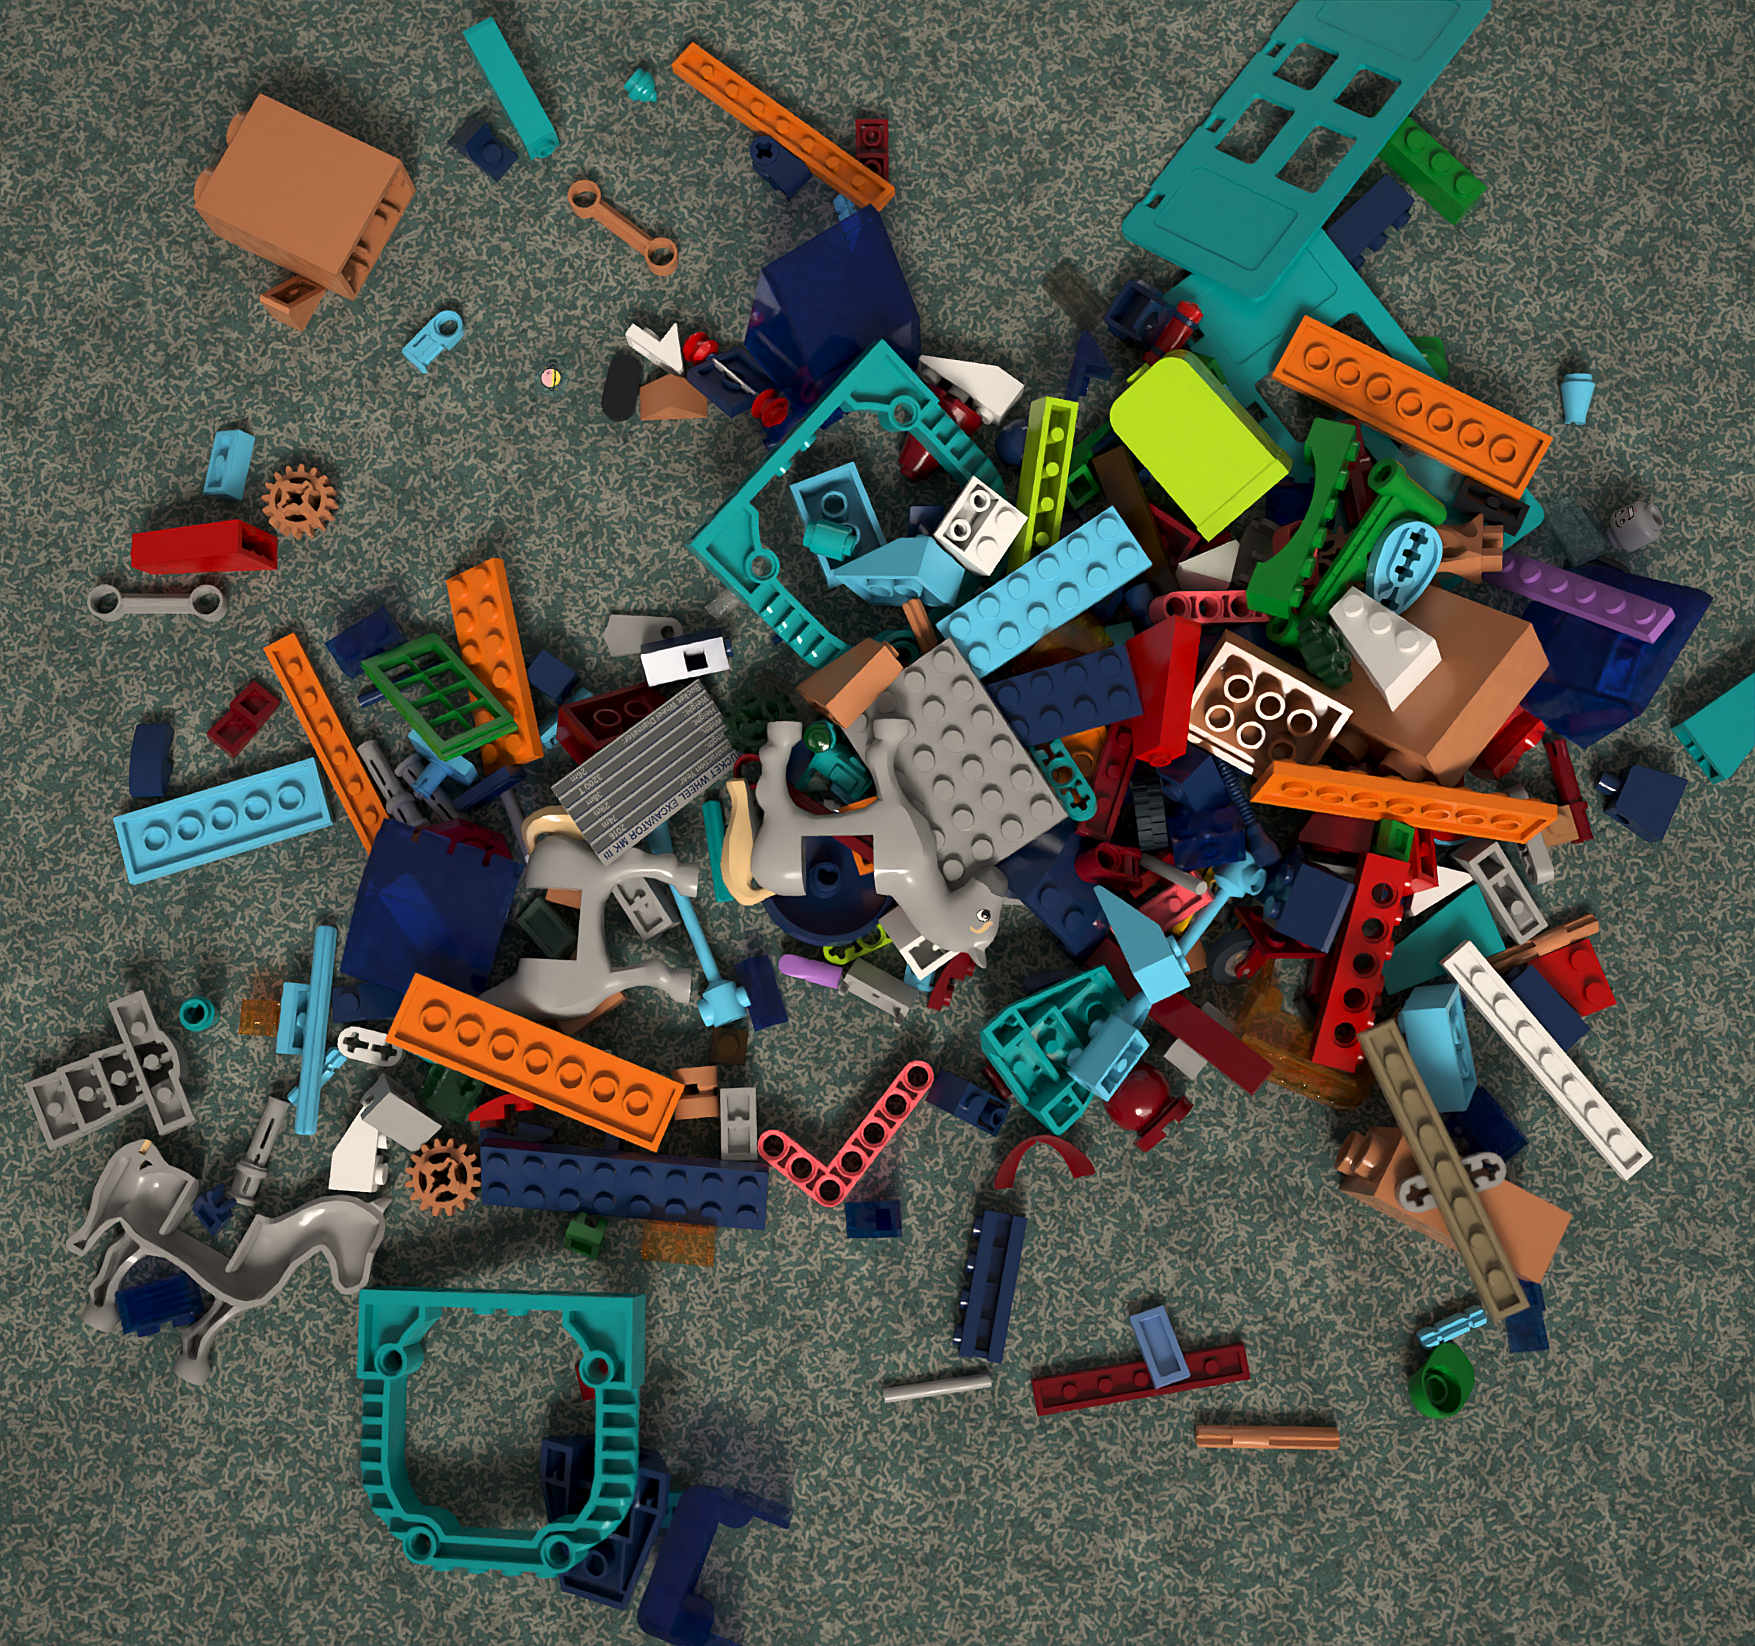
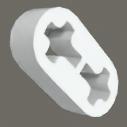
(369, 1055)

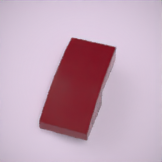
(872, 145)
(956, 970)

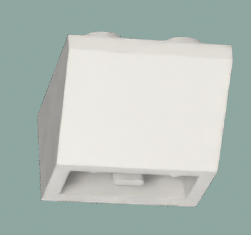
(979, 528)
(917, 951)

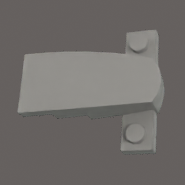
(116, 1080)

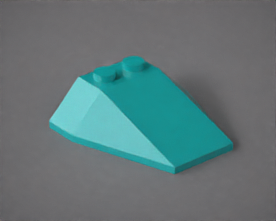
(1035, 1036)

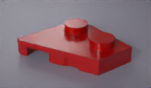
(1576, 977)

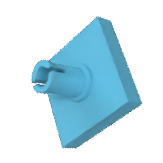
(437, 769)

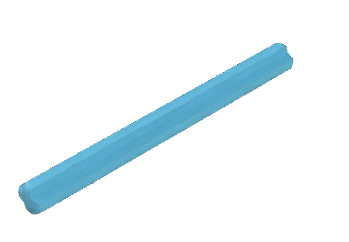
(315, 1031)

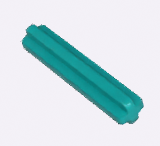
(715, 835)

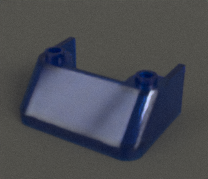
(668, 1604)

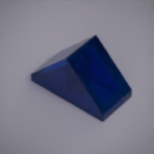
(873, 1218)

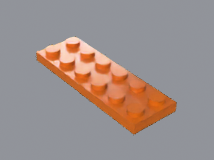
(494, 655)

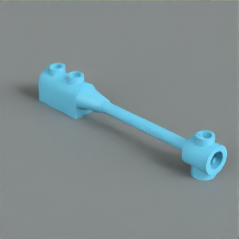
(721, 999)
(1118, 1040)

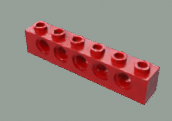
(1351, 941)

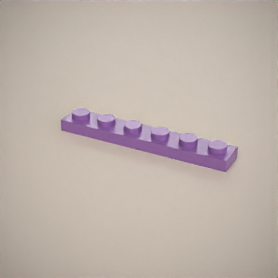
(1582, 597)

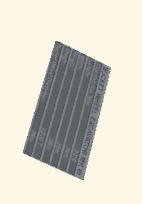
(648, 773)

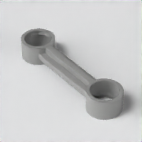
(157, 603)

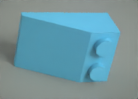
(904, 571)
(1150, 954)

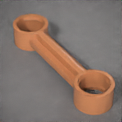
(623, 227)

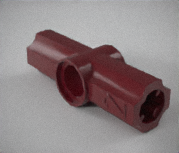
(1357, 494)

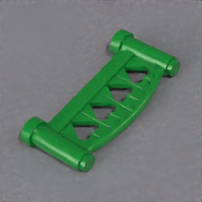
(1397, 499)

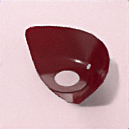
(1075, 1159)

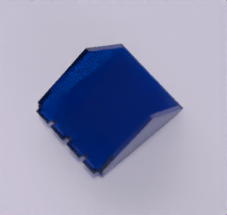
(828, 305)
(1600, 674)
(430, 912)

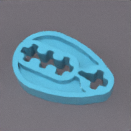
(1404, 588)

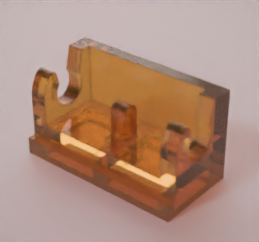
(679, 1243)

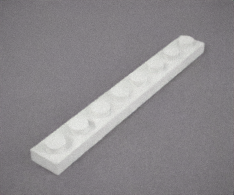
(1545, 1060)

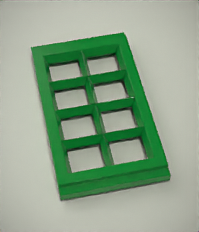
(462, 743)

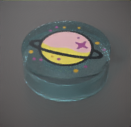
(551, 379)

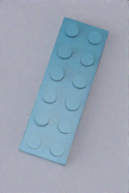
(1045, 593)
(223, 821)

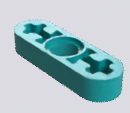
(1067, 800)

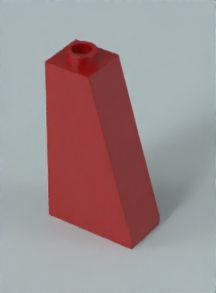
(205, 548)
(1165, 674)

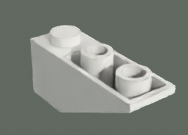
(990, 387)
(356, 1161)

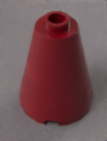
(914, 458)

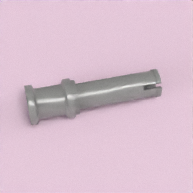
(439, 801)
(399, 802)
(256, 1171)

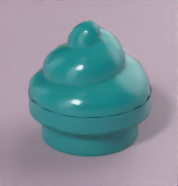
(641, 86)

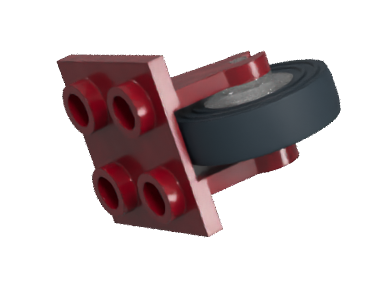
(1242, 952)

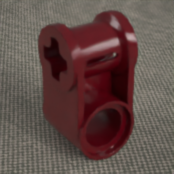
(1110, 866)

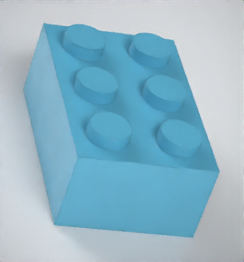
(842, 500)
(1440, 1044)

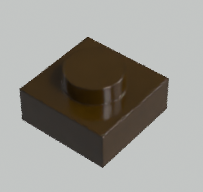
(729, 1046)

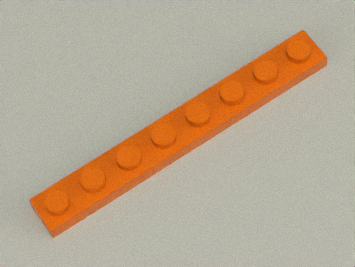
(772, 120)
(328, 737)

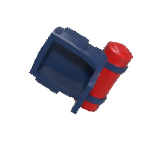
(1151, 322)

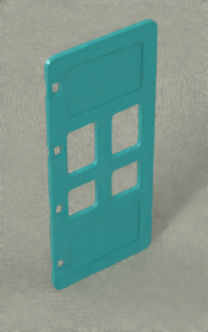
(1239, 219)
(1253, 337)

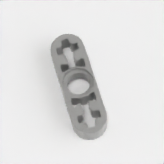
(1534, 853)
(1472, 1162)

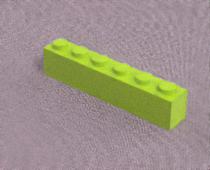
(1043, 478)

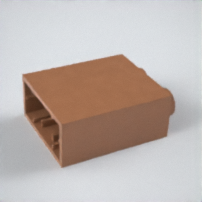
(304, 195)
(1459, 705)
(1523, 1222)

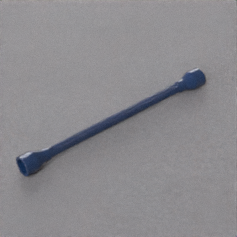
(1262, 845)

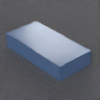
(1159, 1347)

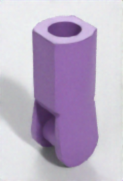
(811, 970)

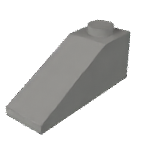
(1500, 887)

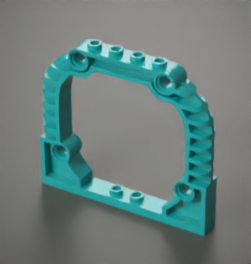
(731, 537)
(602, 1325)

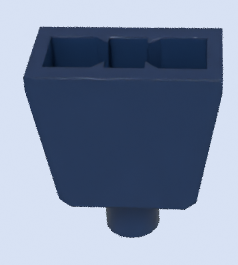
(1641, 799)

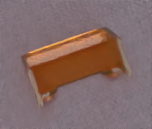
(1285, 1043)

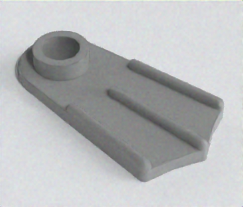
(628, 632)

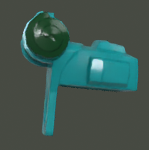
(834, 760)

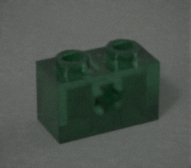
(449, 1092)

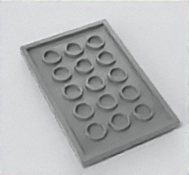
(961, 764)

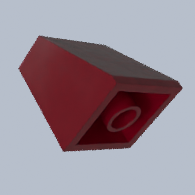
(1335, 835)

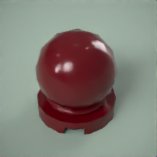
(1146, 1105)

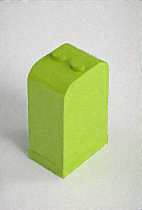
(1197, 440)

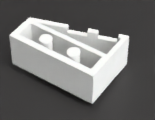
(1385, 645)

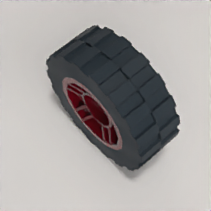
(1149, 812)

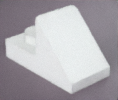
(664, 352)

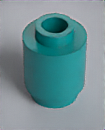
(829, 539)

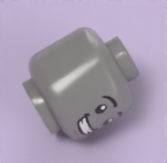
(1635, 525)

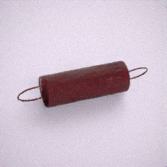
(996, 1081)

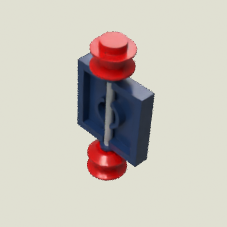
(733, 380)

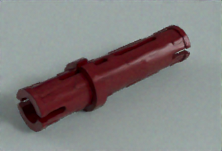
(1568, 787)

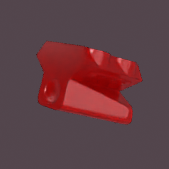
(1503, 751)

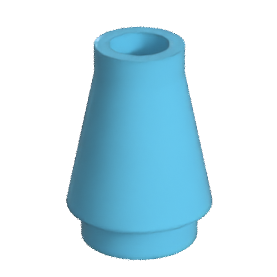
(1576, 397)

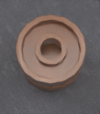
(702, 1104)

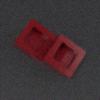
(244, 720)

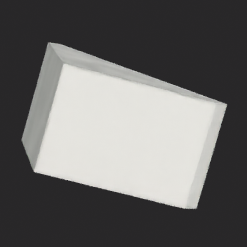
(1209, 570)
(1448, 880)

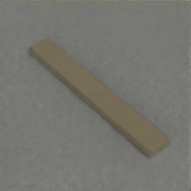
(1442, 1170)

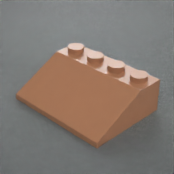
(1262, 708)

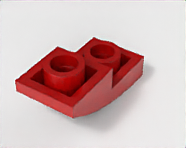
(499, 1108)

